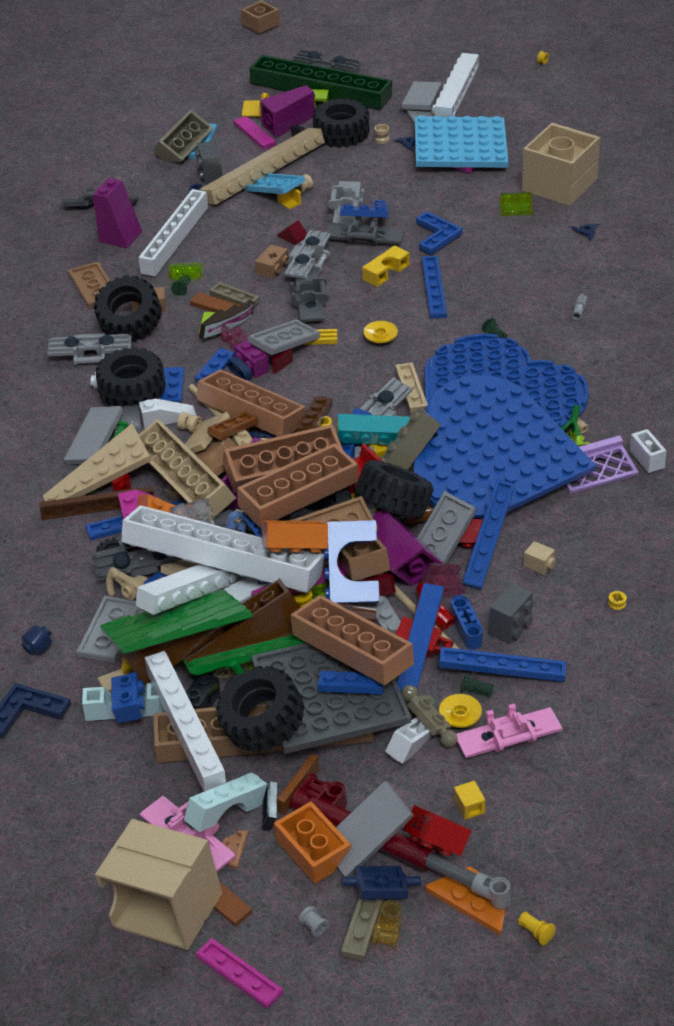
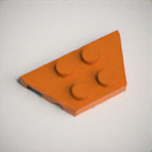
(467, 902)

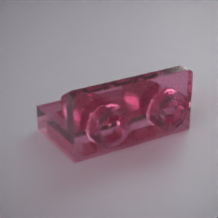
(233, 336)
(444, 576)

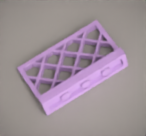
(604, 450)

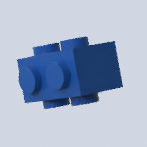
(127, 697)

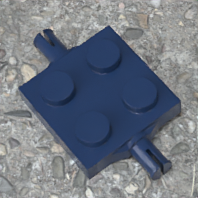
(381, 882)

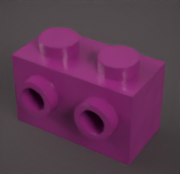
(253, 357)

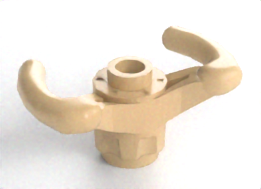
(128, 584)

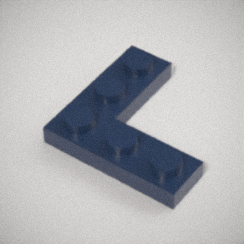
(29, 698)

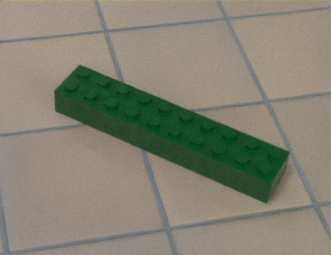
(290, 74)

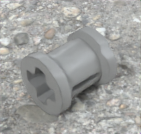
(313, 921)

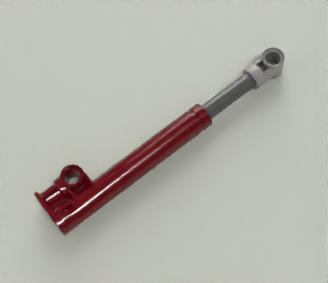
(332, 801)

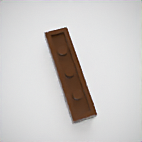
(315, 413)

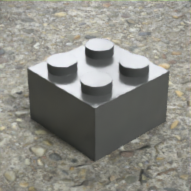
(208, 161)
(511, 613)

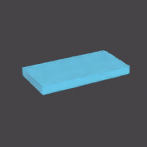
(275, 183)

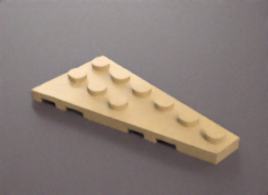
(107, 464)

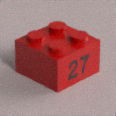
(437, 832)

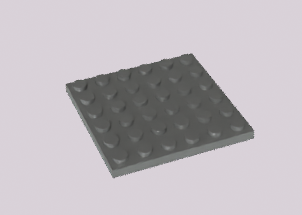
(332, 714)

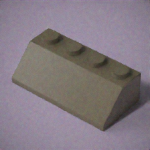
(182, 138)
(411, 439)

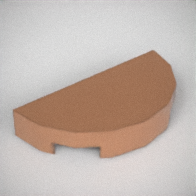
(236, 844)

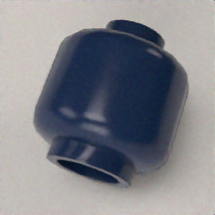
(36, 640)

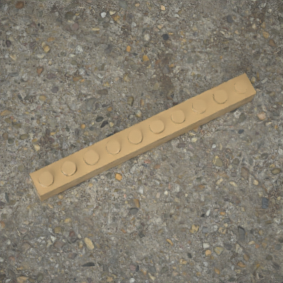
(263, 164)

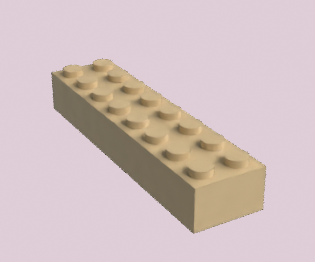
(183, 468)

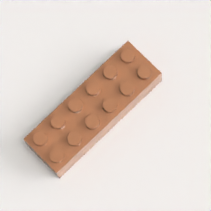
(236, 395)
(259, 458)
(297, 484)
(352, 639)

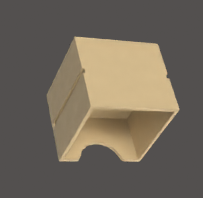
(560, 163)
(160, 883)

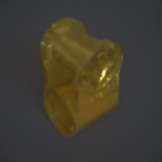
(388, 927)

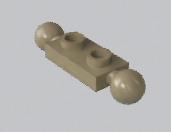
(429, 716)

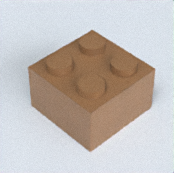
(260, 16)
(364, 560)

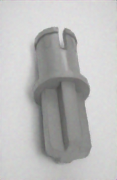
(579, 307)

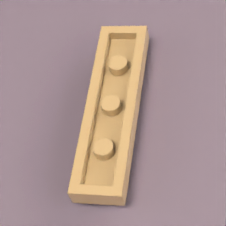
(407, 375)

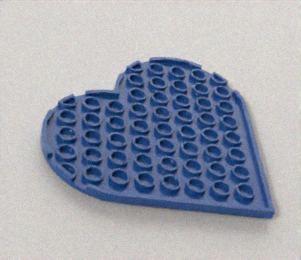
(550, 385)
(493, 434)

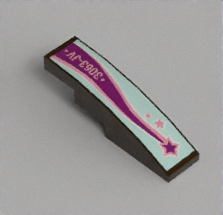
(231, 318)

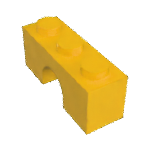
(377, 270)

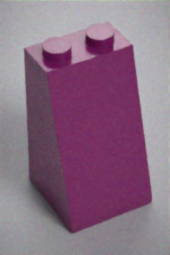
(287, 109)
(115, 215)
(405, 551)

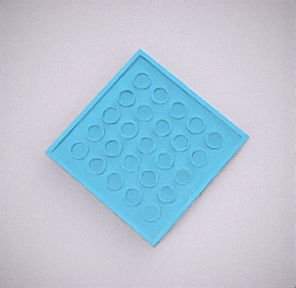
(460, 142)

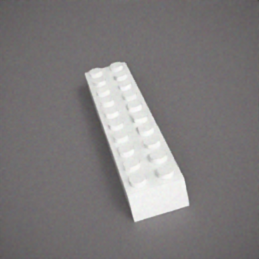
(220, 548)

